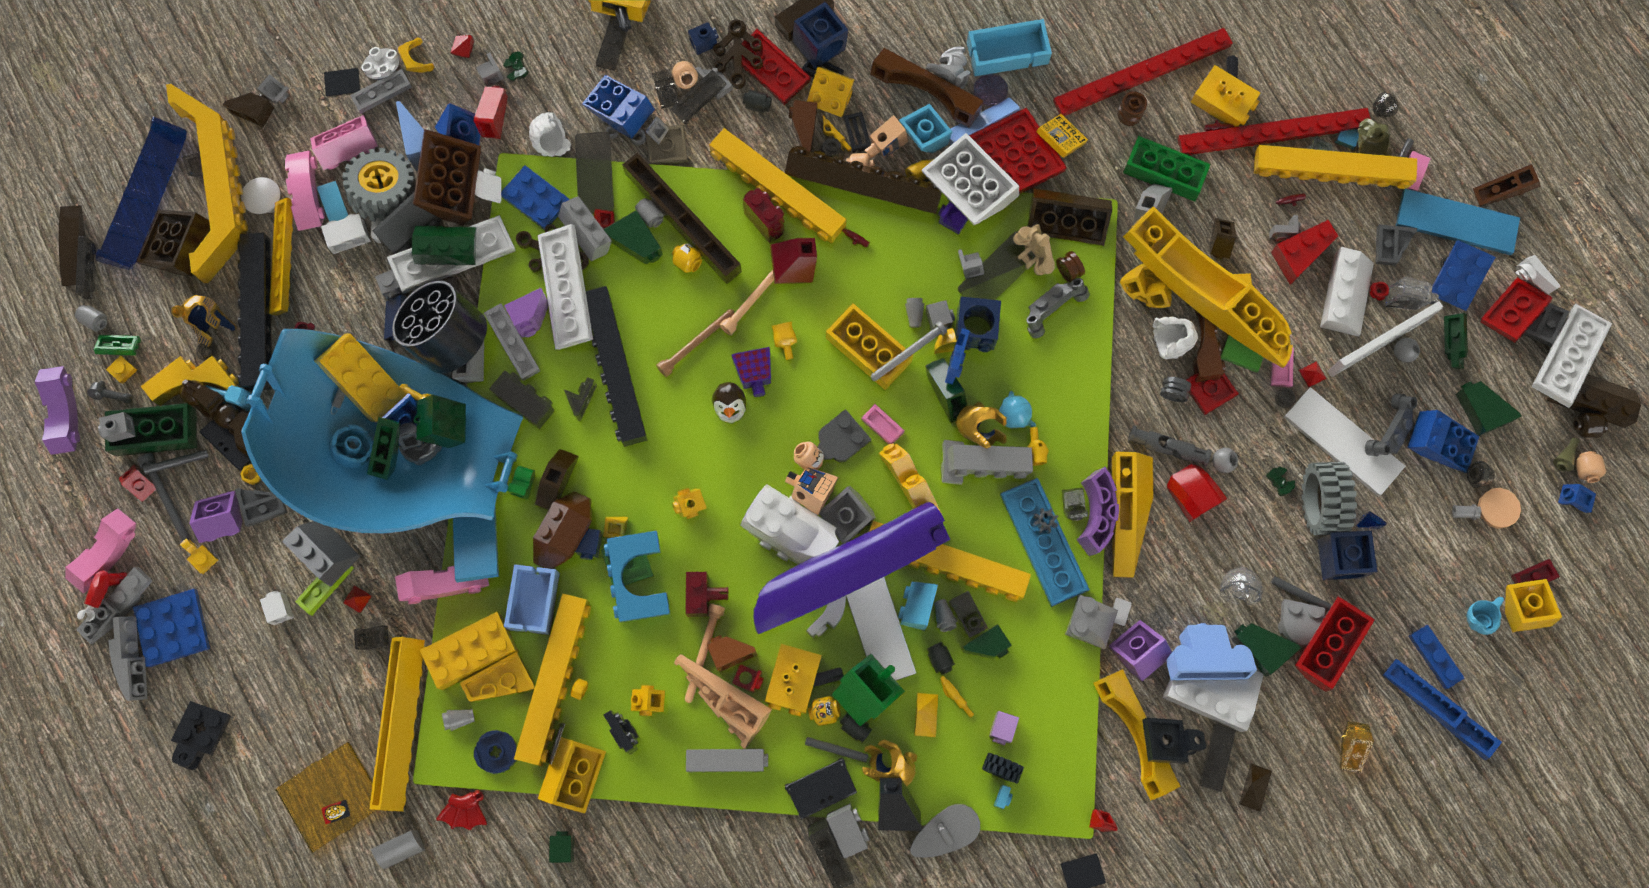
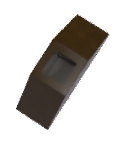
(555, 478)

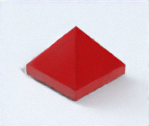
(1312, 374)
(357, 599)

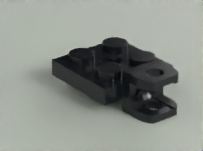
(622, 731)
(1180, 741)
(193, 745)

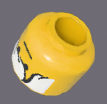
(686, 258)

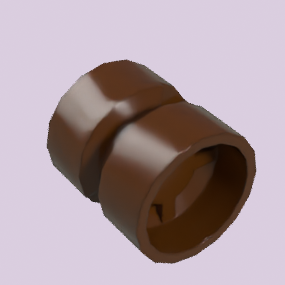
(1132, 108)

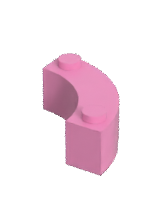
(302, 186)
(112, 540)
(427, 584)

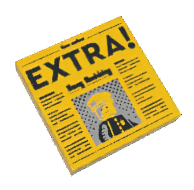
(1062, 135)

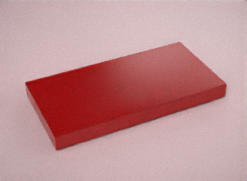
(779, 73)

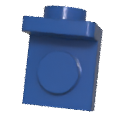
(1578, 496)

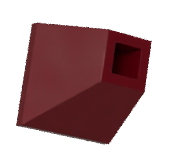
(794, 260)

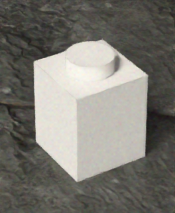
(276, 608)

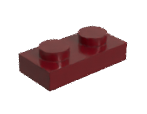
(1540, 571)

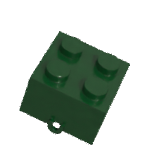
(440, 421)

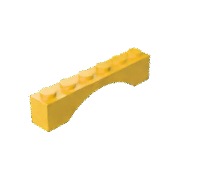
(1119, 696)

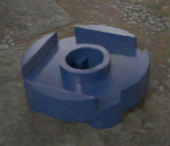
(485, 746)

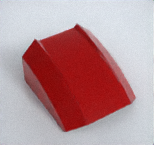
(1195, 491)

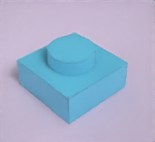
(1004, 797)

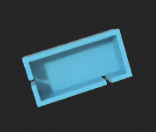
(1009, 47)

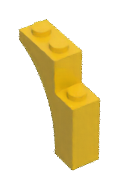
(169, 380)
(906, 475)

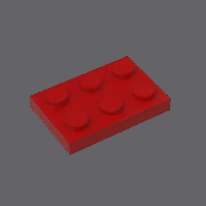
(1516, 310)

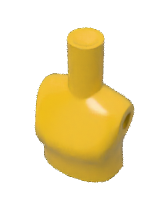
(784, 338)
(1039, 448)

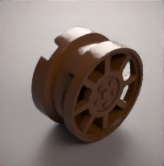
(1070, 266)

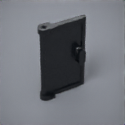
(218, 435)
(826, 784)

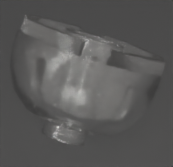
(1241, 585)

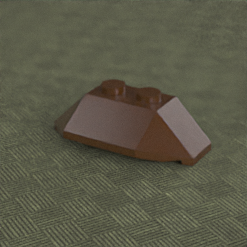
(562, 530)

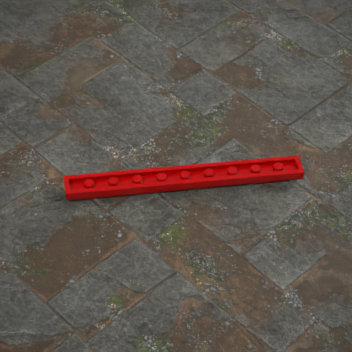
(1142, 72)
(1271, 132)

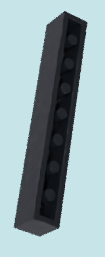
(254, 307)
(615, 368)

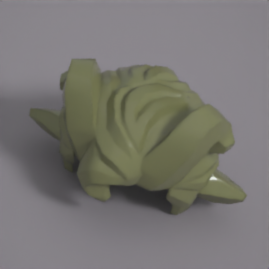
(1373, 138)

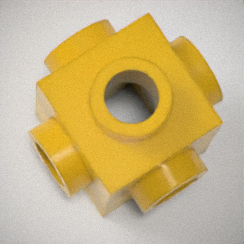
(695, 499)
(647, 700)

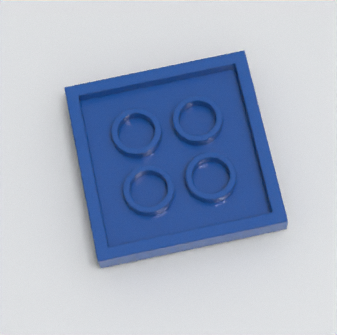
(171, 628)

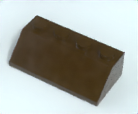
(1070, 216)
(1614, 401)

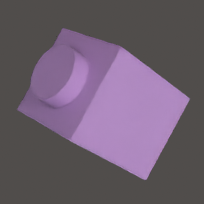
(1003, 728)

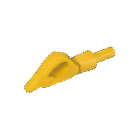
(837, 135)
(951, 692)

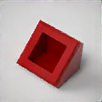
(1102, 821)

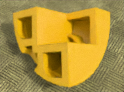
(1146, 287)

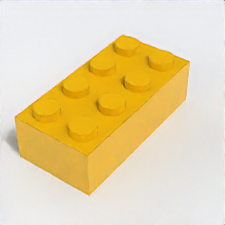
(866, 344)
(360, 377)
(468, 651)

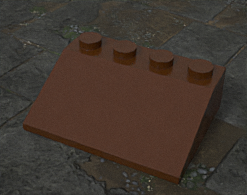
(447, 177)

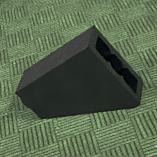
(897, 807)

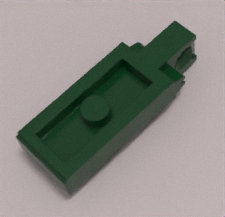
(1456, 339)

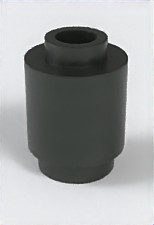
(757, 101)
(940, 658)
(853, 729)

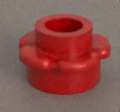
(1384, 290)

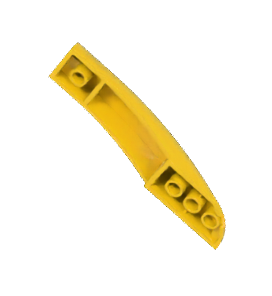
(1211, 288)

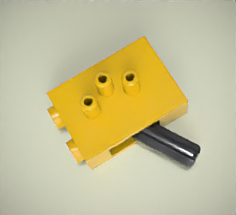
(623, 9)
(1226, 95)
(794, 679)

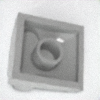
(848, 514)
(1091, 622)

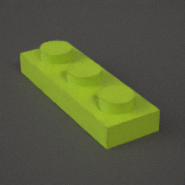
(318, 593)

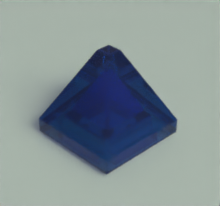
(1371, 521)

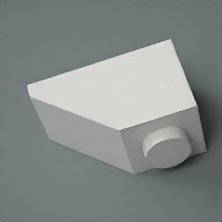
(488, 185)

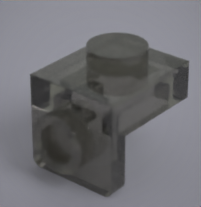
(1074, 504)
(371, 638)

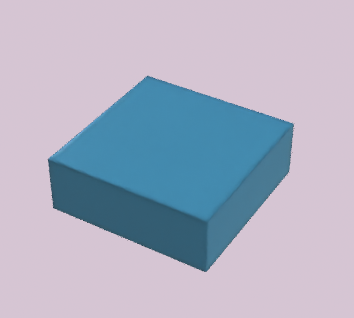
(1348, 138)

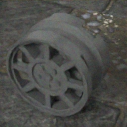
(1175, 389)

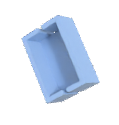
(531, 599)

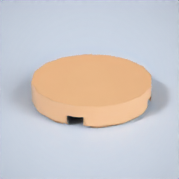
(1499, 508)

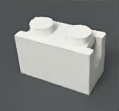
(345, 233)

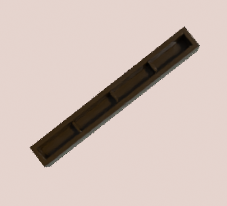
(863, 179)
(682, 218)

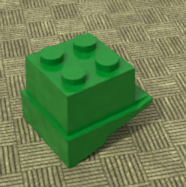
(867, 690)

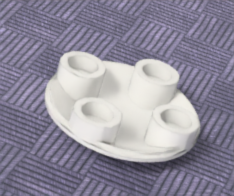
(380, 63)
(260, 195)

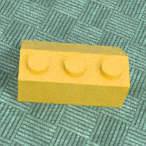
(572, 775)

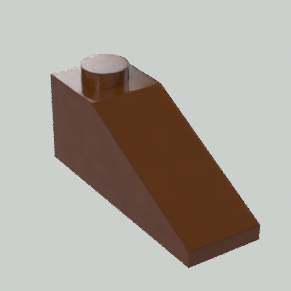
(803, 122)
(1507, 186)

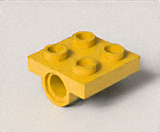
(831, 91)

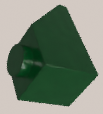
(989, 644)

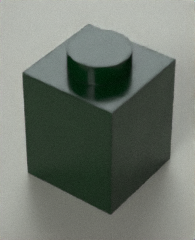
(561, 848)

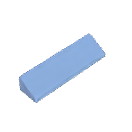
(985, 119)

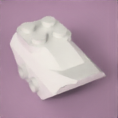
(788, 527)

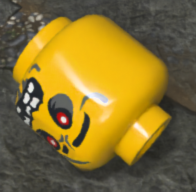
(824, 710)

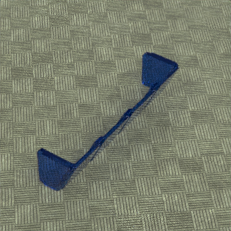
(142, 195)

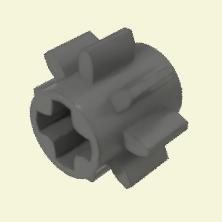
(1047, 515)

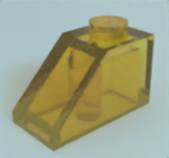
(1355, 746)

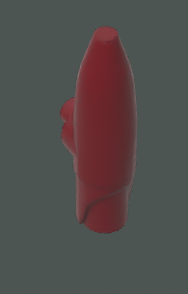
(1217, 125)
(1292, 199)
(856, 238)

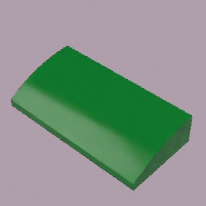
(1167, 168)

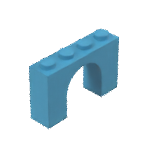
(621, 551)

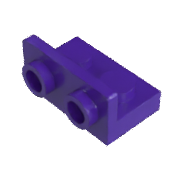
(952, 218)

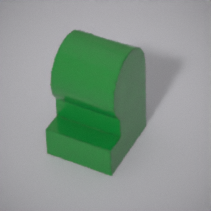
(522, 482)

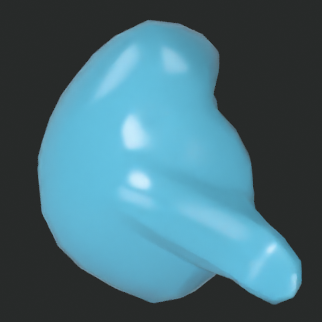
(1017, 411)
(1485, 616)

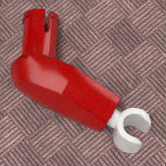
(97, 591)

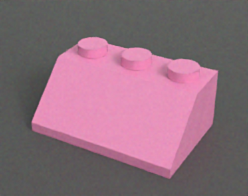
(343, 143)

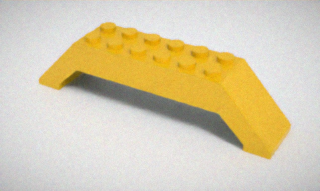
(220, 184)

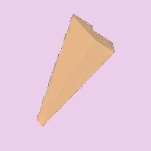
(737, 708)

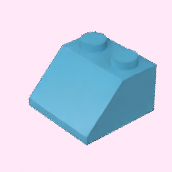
(927, 129)
(918, 605)

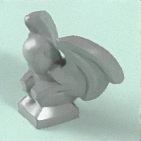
(953, 70)

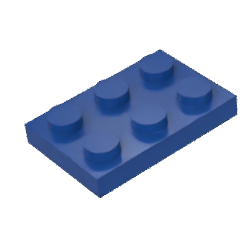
(534, 197)
(1462, 275)

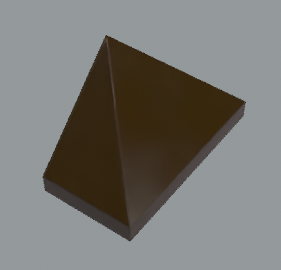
(1255, 787)

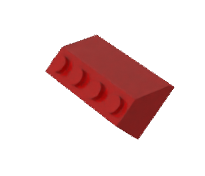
(1334, 644)

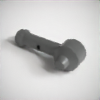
(98, 391)

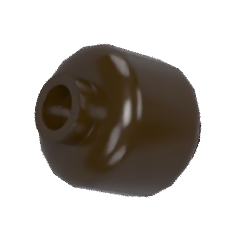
(1590, 424)

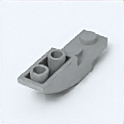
(116, 605)
(125, 659)

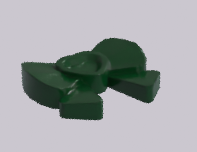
(516, 62)
(1279, 482)

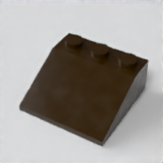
(172, 239)

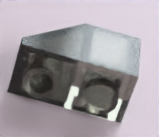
(967, 614)

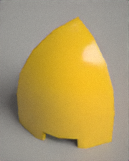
(945, 343)

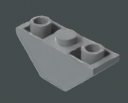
(1153, 196)

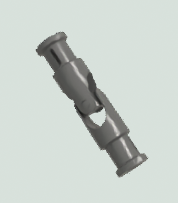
(1179, 449)

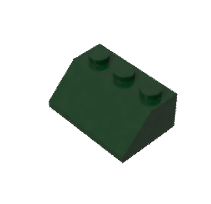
(444, 245)

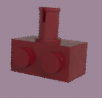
(699, 594)

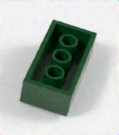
(157, 430)

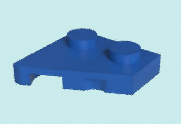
(957, 357)

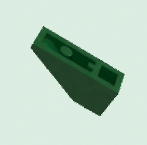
(384, 449)

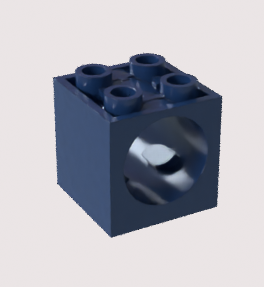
(820, 35)
(983, 308)
(1347, 555)

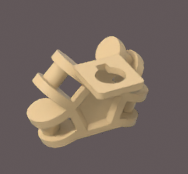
(1039, 245)

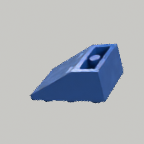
(619, 106)
(1443, 440)

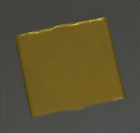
(323, 783)

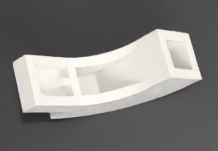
(831, 616)

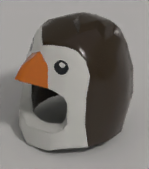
(728, 399)

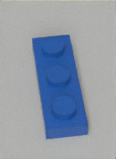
(1436, 657)

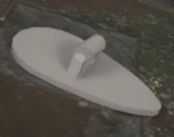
(947, 832)

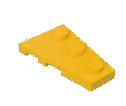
(498, 680)

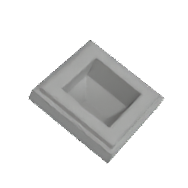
(657, 130)

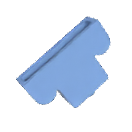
(1208, 655)

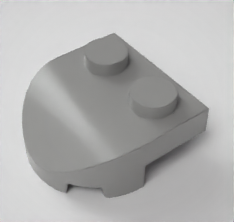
(1300, 621)

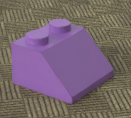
(528, 312)
(216, 517)
(1141, 650)

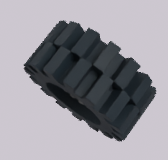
(1002, 768)

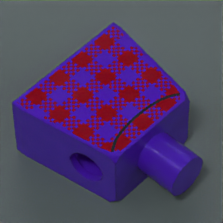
(754, 369)

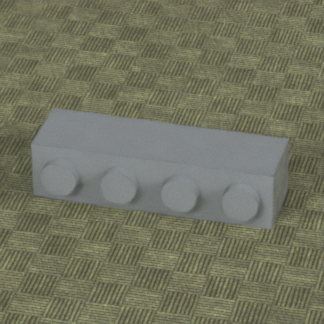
(992, 461)

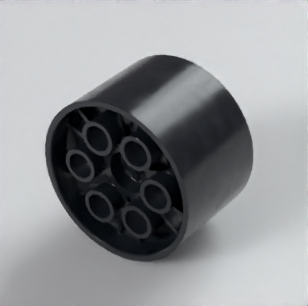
(439, 327)

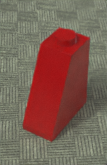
(491, 112)

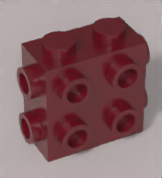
(764, 214)

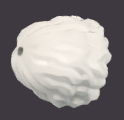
(548, 135)
(1174, 336)

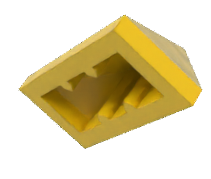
(926, 715)

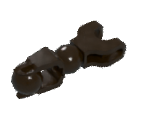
(215, 408)

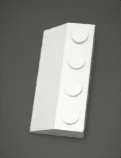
(1347, 292)

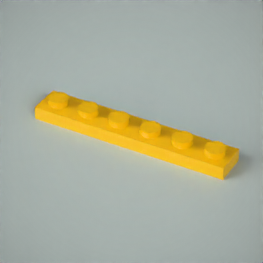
(281, 257)

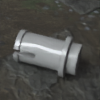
(1466, 511)

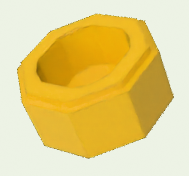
(250, 475)
(579, 689)

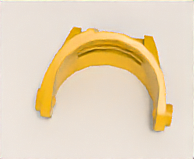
(409, 63)

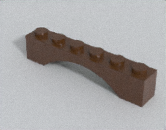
(896, 69)
(1208, 358)

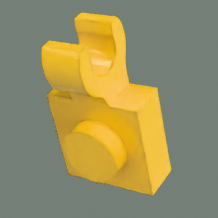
(200, 557)

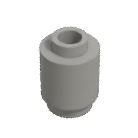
(649, 212)
(91, 318)

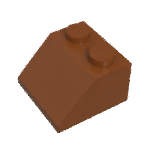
(729, 652)

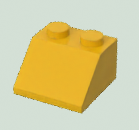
(1530, 606)

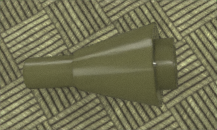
(1566, 459)

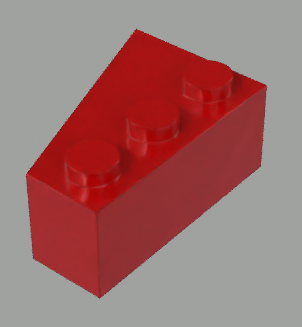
(1303, 249)

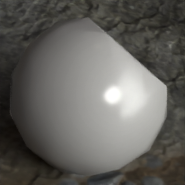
(1406, 350)
(1225, 460)

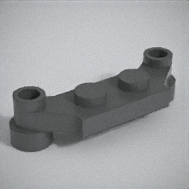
(1051, 302)
(1398, 428)

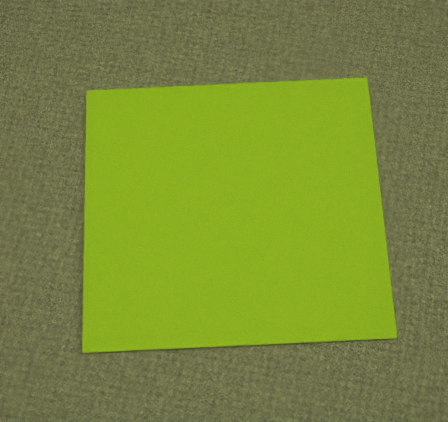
(657, 313)

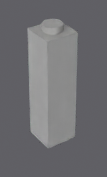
(726, 760)

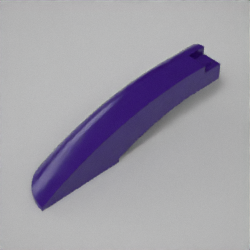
(849, 567)

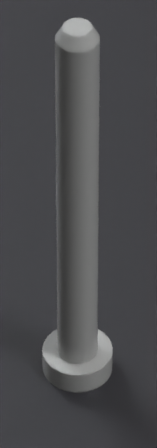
(939, 329)

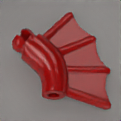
(463, 811)

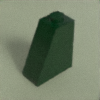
(634, 238)
(950, 396)
(1485, 408)
(1267, 648)

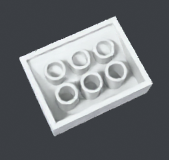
(972, 180)
(1220, 700)

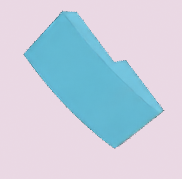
(332, 201)

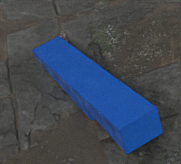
(1443, 710)

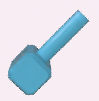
(235, 396)

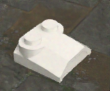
(1536, 274)

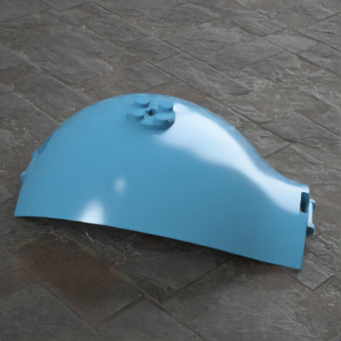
(322, 459)

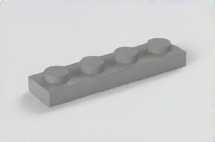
(512, 342)

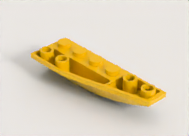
(1134, 494)

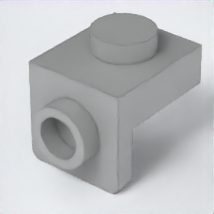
(273, 90)
(1284, 232)

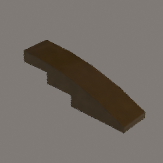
(70, 227)

